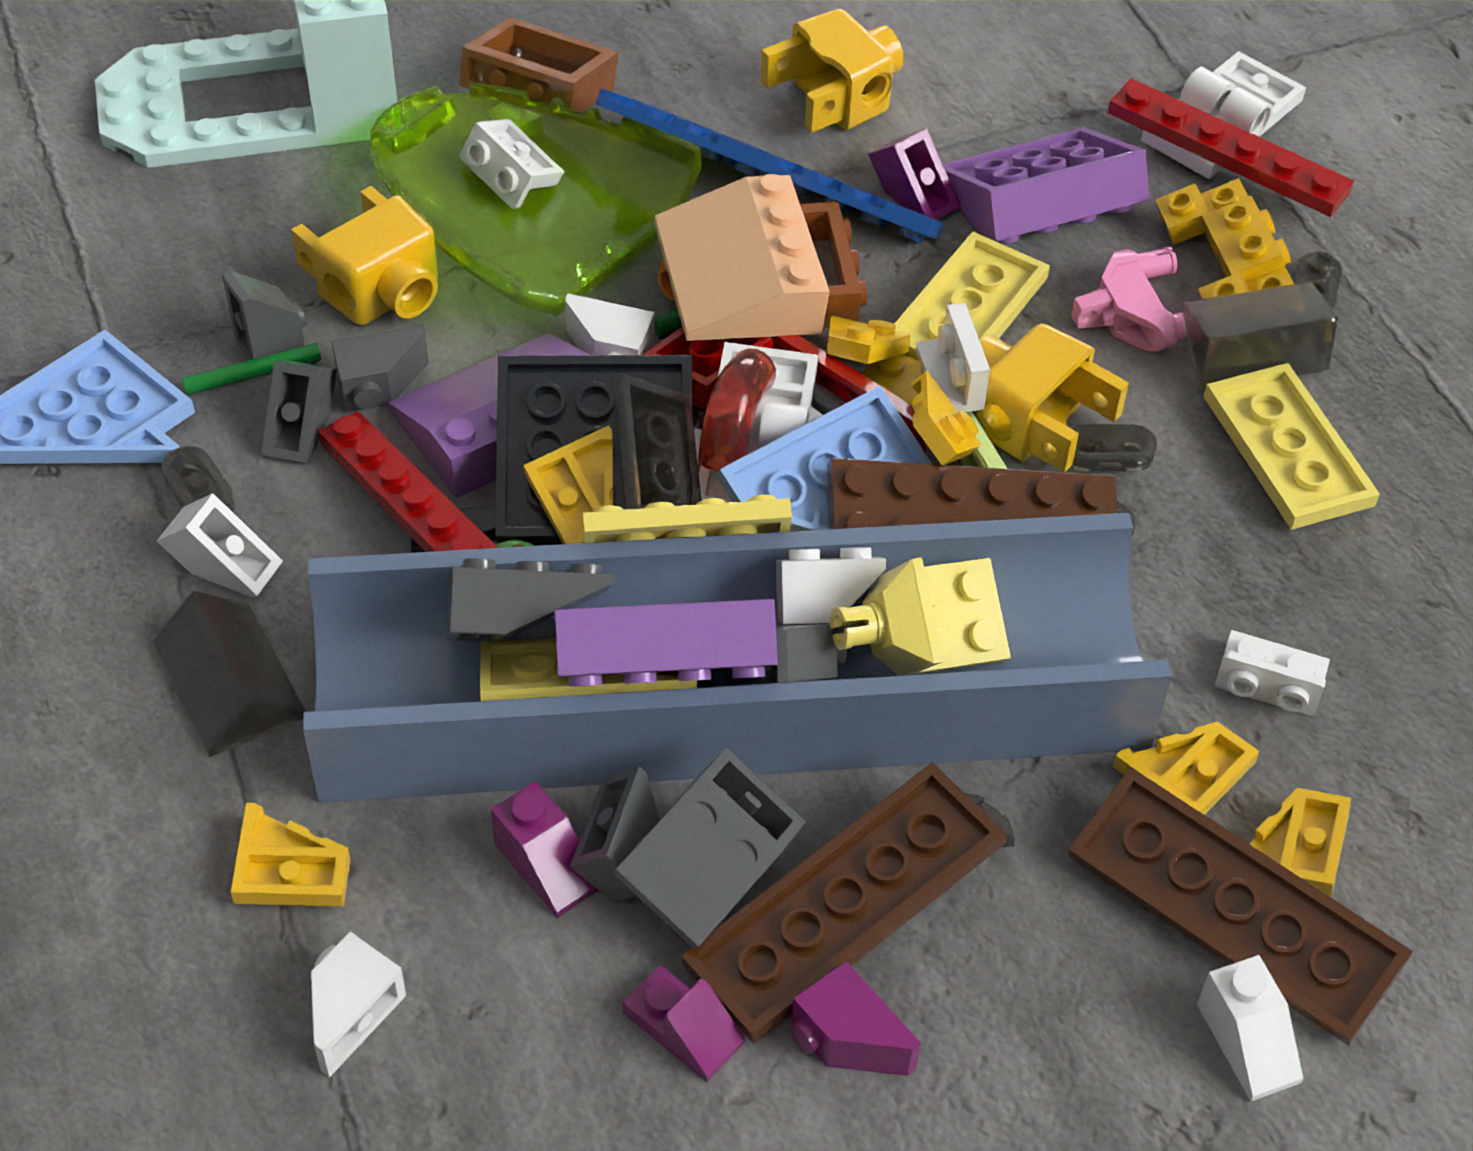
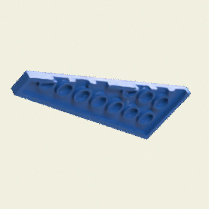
(761, 163)

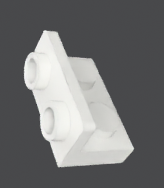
(508, 160)
(957, 360)
(1272, 673)

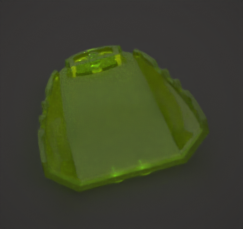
(562, 234)

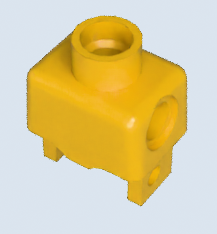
(838, 68)
(373, 261)
(1037, 390)

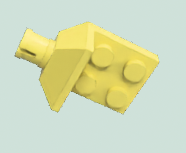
(928, 618)

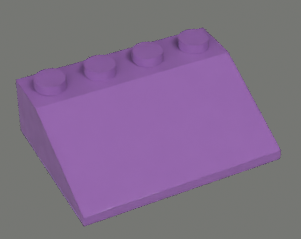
(1048, 183)
(457, 417)
(666, 638)

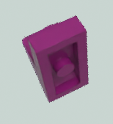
(685, 1021)

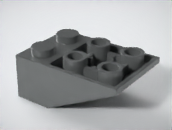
(499, 603)
(709, 848)

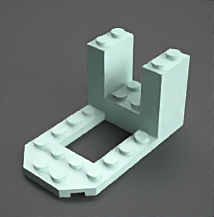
(346, 71)

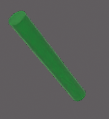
(247, 369)

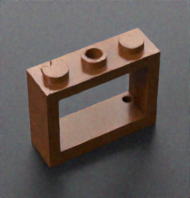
(547, 68)
(826, 223)

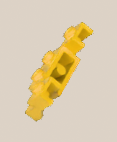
(1235, 232)

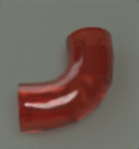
(734, 407)

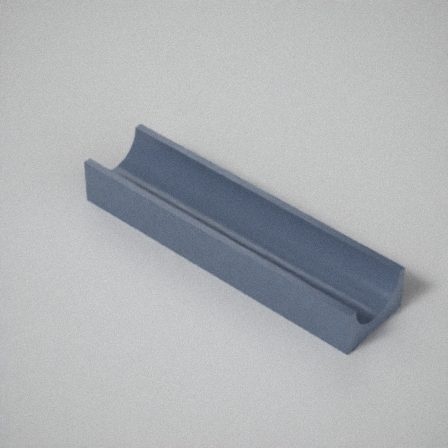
(408, 717)

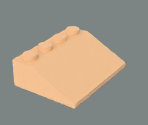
(744, 262)

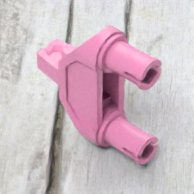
(1129, 302)

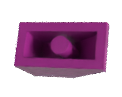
(915, 175)
(540, 847)
(852, 1026)

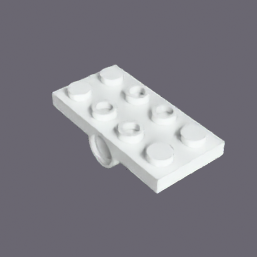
(1238, 93)
(781, 409)

